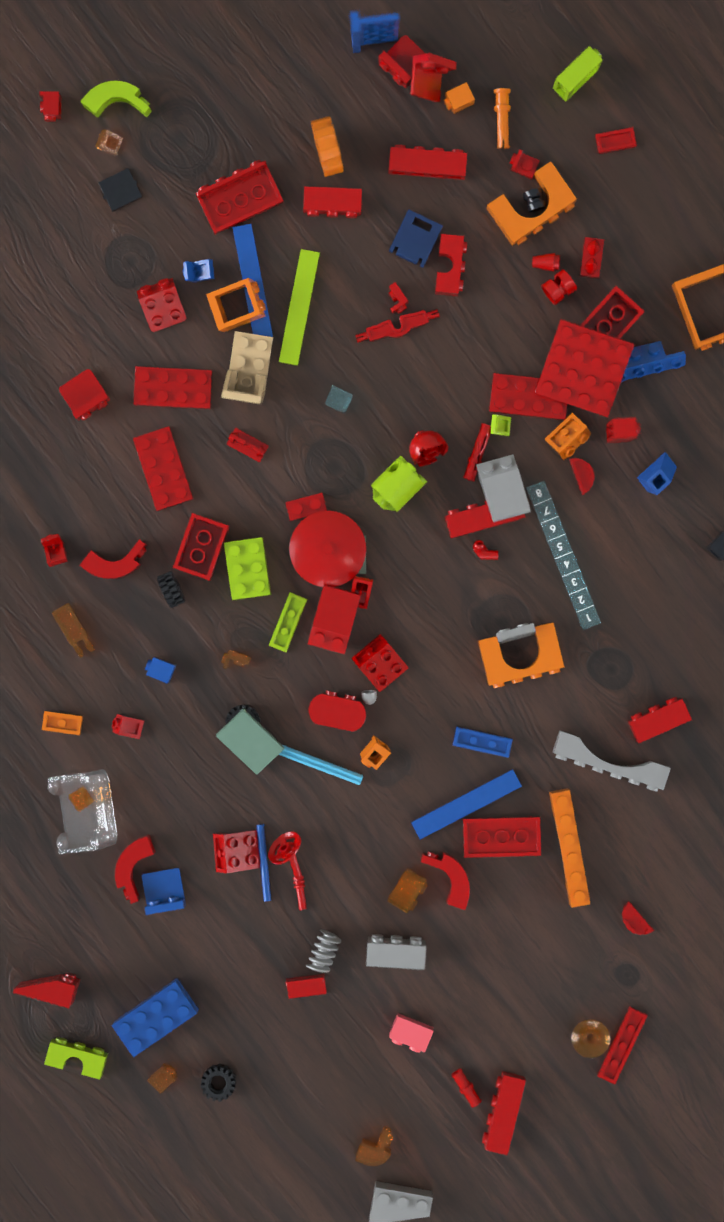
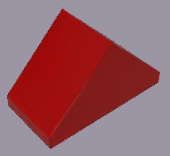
(363, 587)

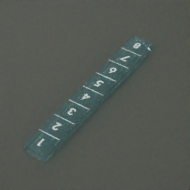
(563, 555)

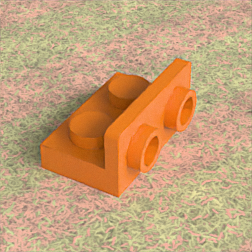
(568, 436)

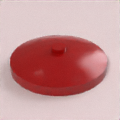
(327, 548)

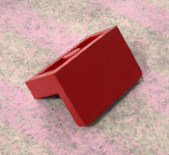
(306, 986)

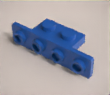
(651, 359)

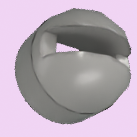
(369, 696)

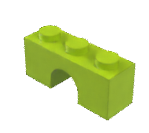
(92, 1059)

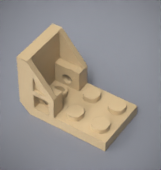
(248, 368)

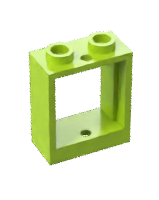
(578, 73)

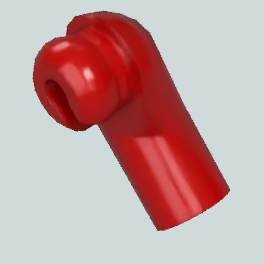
(483, 553)

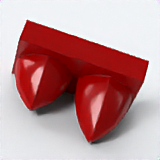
(591, 257)

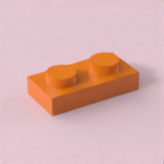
(62, 723)

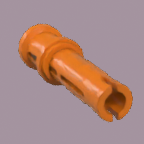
(502, 108)

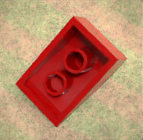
(334, 619)
(54, 989)

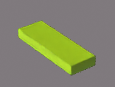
(288, 622)

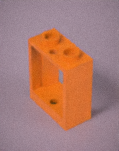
(218, 310)

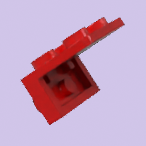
(399, 60)
(161, 304)
(84, 395)

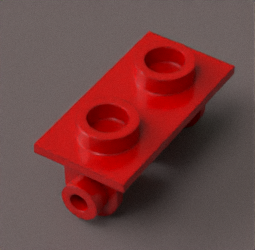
(247, 445)

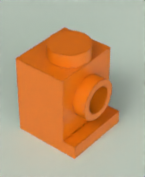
(375, 760)

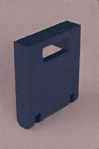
(414, 241)

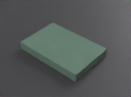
(250, 741)

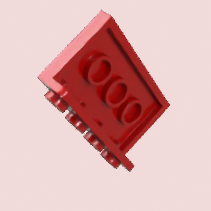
(239, 196)

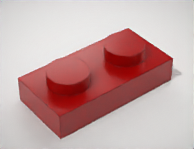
(305, 506)

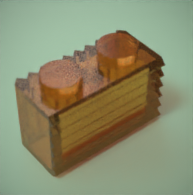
(407, 890)

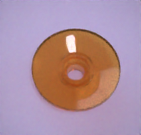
(594, 1047)

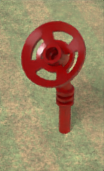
(288, 852)

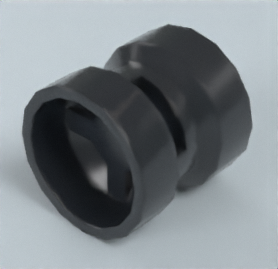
(534, 200)

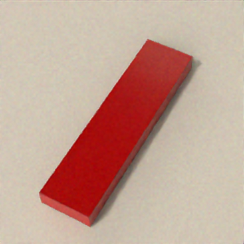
(622, 1045)

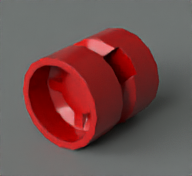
(560, 286)

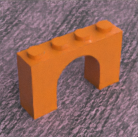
(517, 227)
(548, 658)

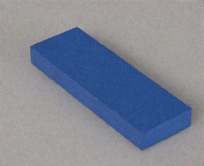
(482, 742)

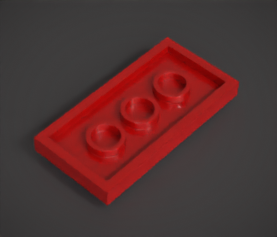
(172, 387)
(517, 397)
(163, 468)
(502, 837)

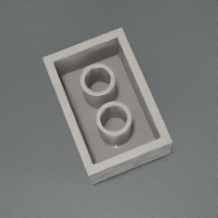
(396, 952)

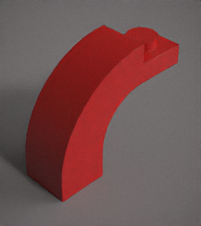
(112, 570)
(130, 856)
(460, 885)

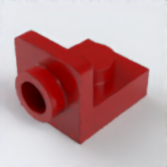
(524, 164)
(397, 295)
(127, 726)

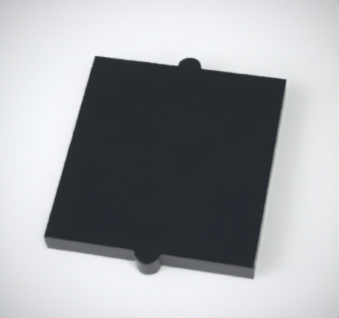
(120, 189)

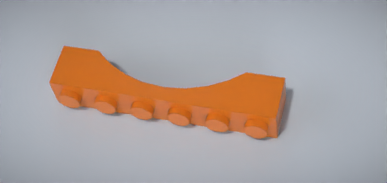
(570, 847)

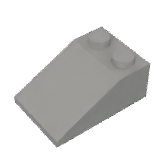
(503, 488)

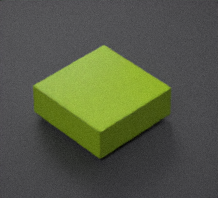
(500, 425)

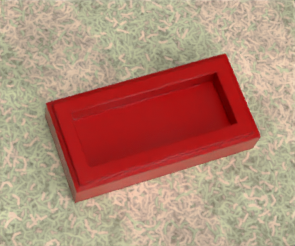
(615, 140)

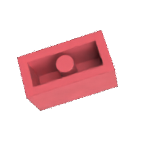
(411, 1032)

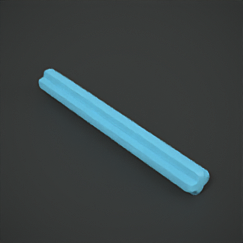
(322, 765)

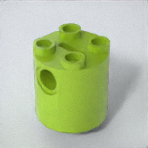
(397, 485)

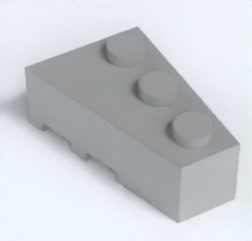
(399, 1203)

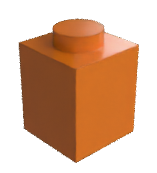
(459, 98)

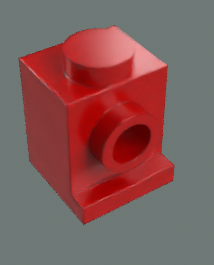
(50, 105)

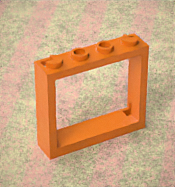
(685, 283)

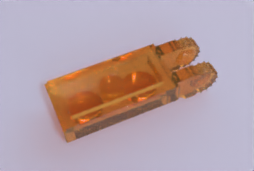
(72, 628)

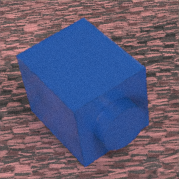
(160, 669)

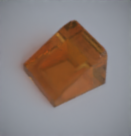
(109, 142)

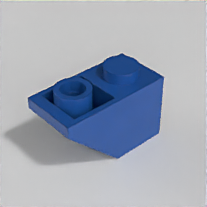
(658, 474)

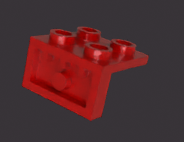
(427, 75)
(380, 663)
(236, 851)

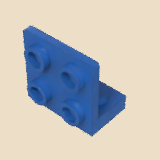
(163, 891)

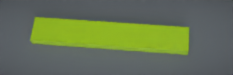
(299, 307)

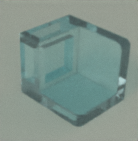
(338, 399)

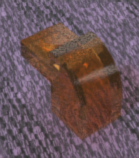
(375, 1153)

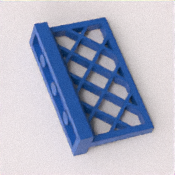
(373, 30)

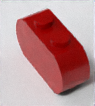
(337, 711)

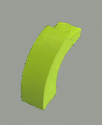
(114, 91)

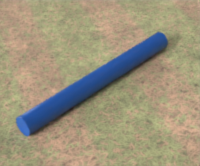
(263, 862)

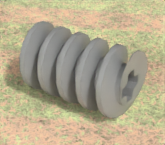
(324, 952)

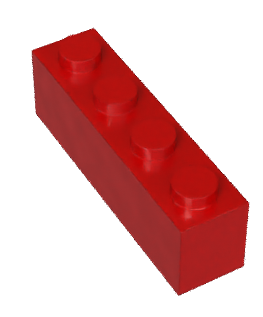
(428, 163)
(473, 520)
(504, 1113)

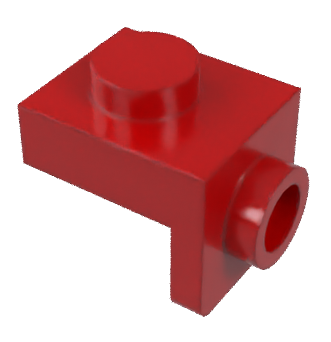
(54, 550)

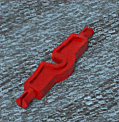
(387, 329)

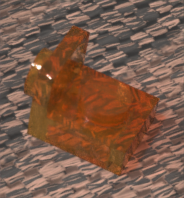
(239, 659)
(80, 798)
(163, 1077)

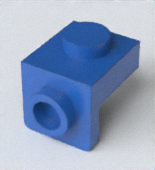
(198, 270)

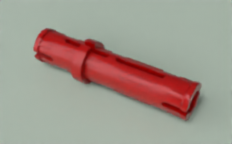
(477, 453)

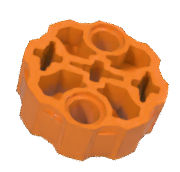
(327, 146)

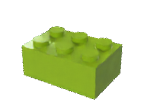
(247, 568)

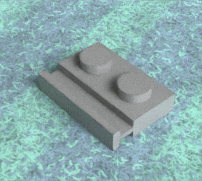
(521, 631)

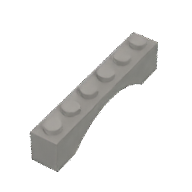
(649, 773)

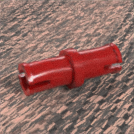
(466, 1088)

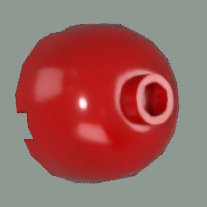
(427, 446)

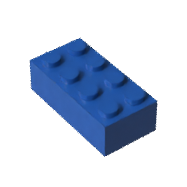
(155, 1017)

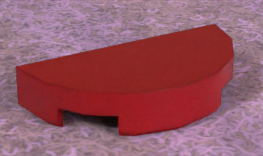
(583, 473)
(634, 921)

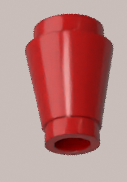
(546, 262)

